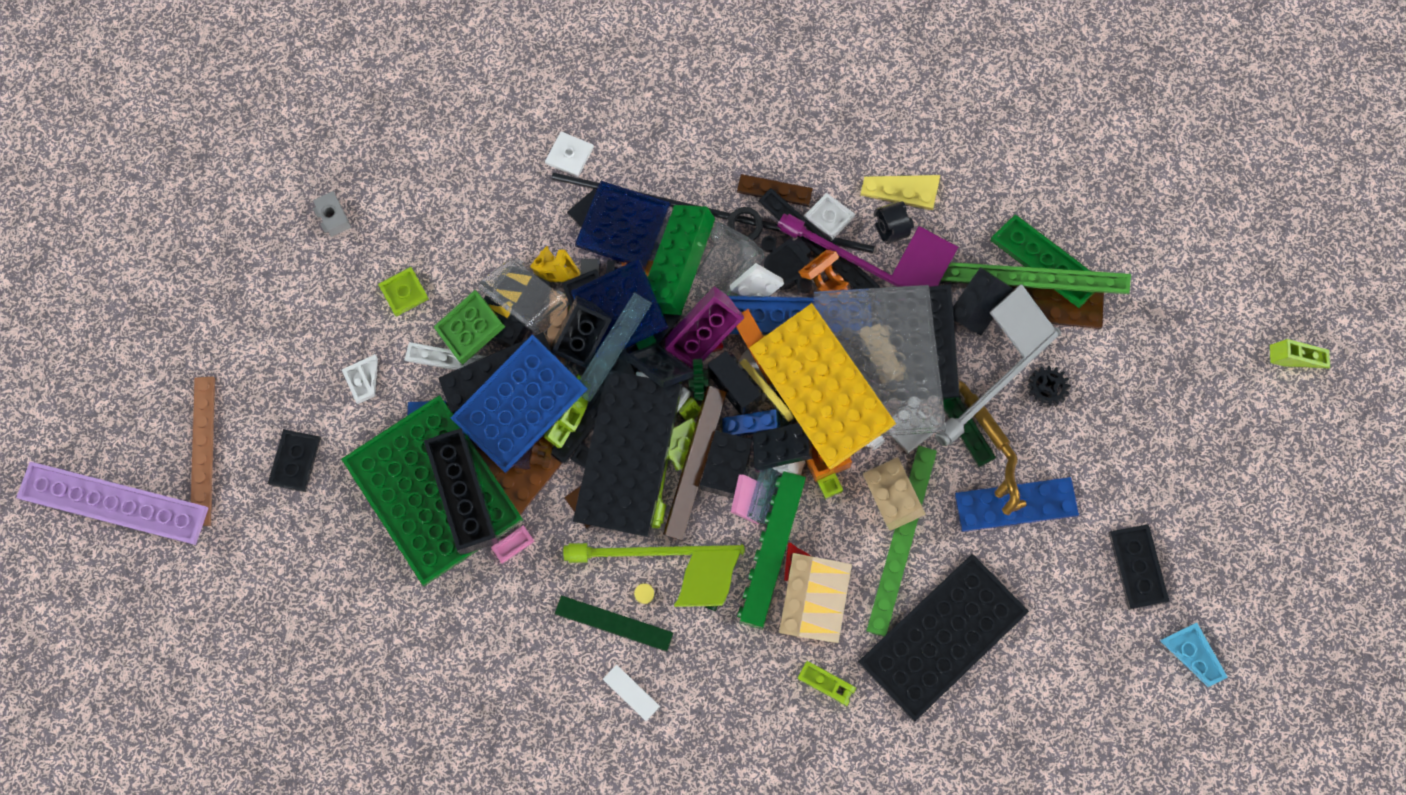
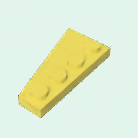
(912, 190)

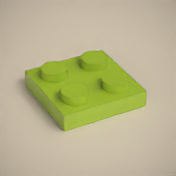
(403, 291)

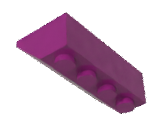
(703, 327)

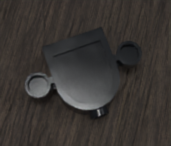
(786, 263)

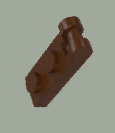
(544, 448)

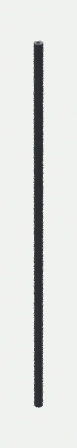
(716, 213)

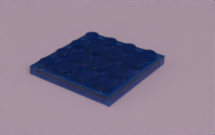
(622, 224)
(613, 293)

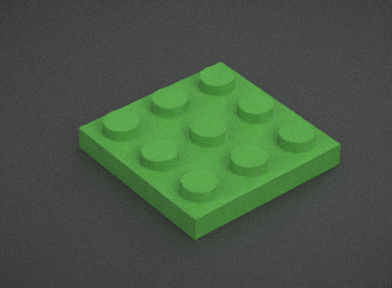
(469, 327)

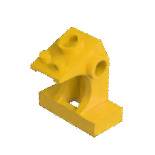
(557, 272)

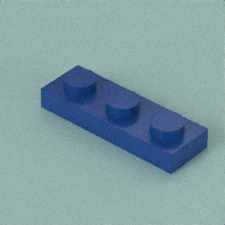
(751, 423)

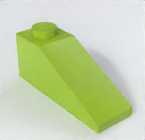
(1298, 354)

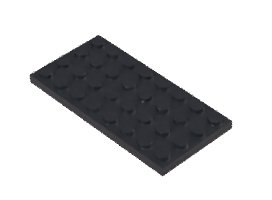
(627, 454)
(943, 637)

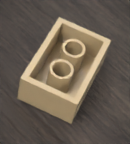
(894, 494)

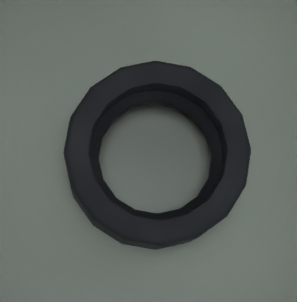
(747, 210)

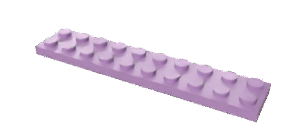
(112, 503)

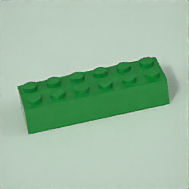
(680, 256)

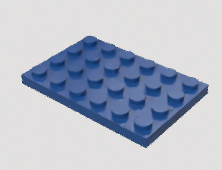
(519, 403)

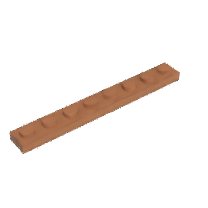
(203, 444)

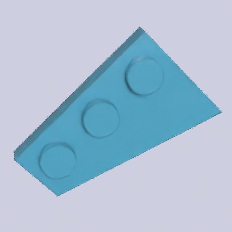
(1196, 654)

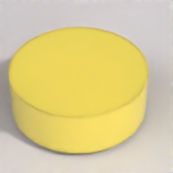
(644, 593)

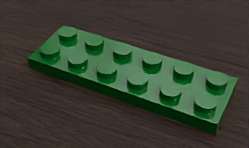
(1037, 251)

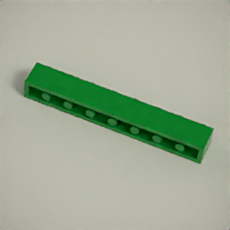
(772, 551)

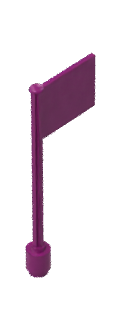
(920, 264)

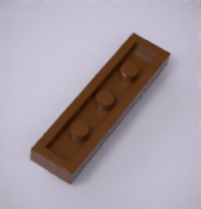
(789, 192)

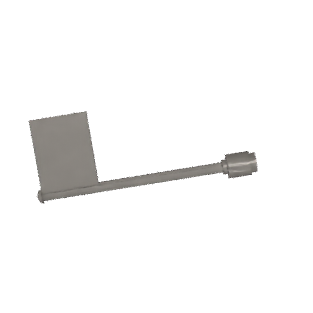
(1028, 332)

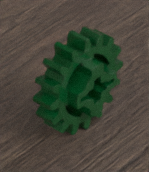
(699, 381)

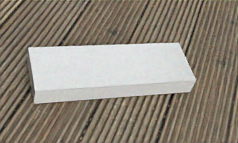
(631, 693)

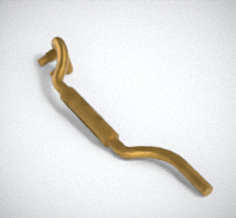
(1002, 443)

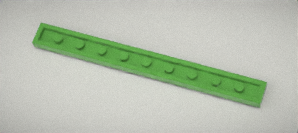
(1044, 278)
(900, 548)

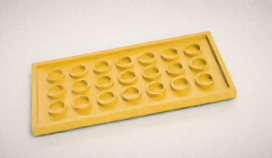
(822, 386)

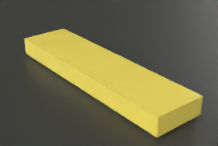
(768, 392)

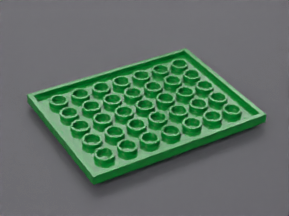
(403, 492)

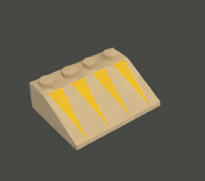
(815, 598)

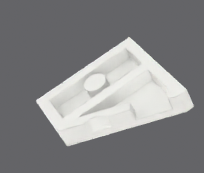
(362, 378)

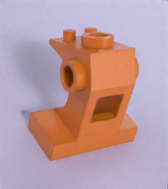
(824, 263)

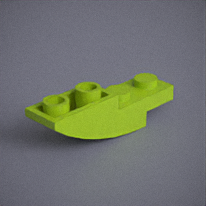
(567, 423)

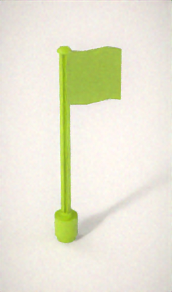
(706, 575)

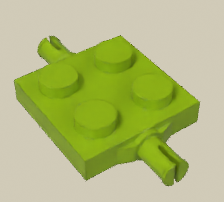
(680, 443)

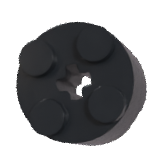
(893, 222)

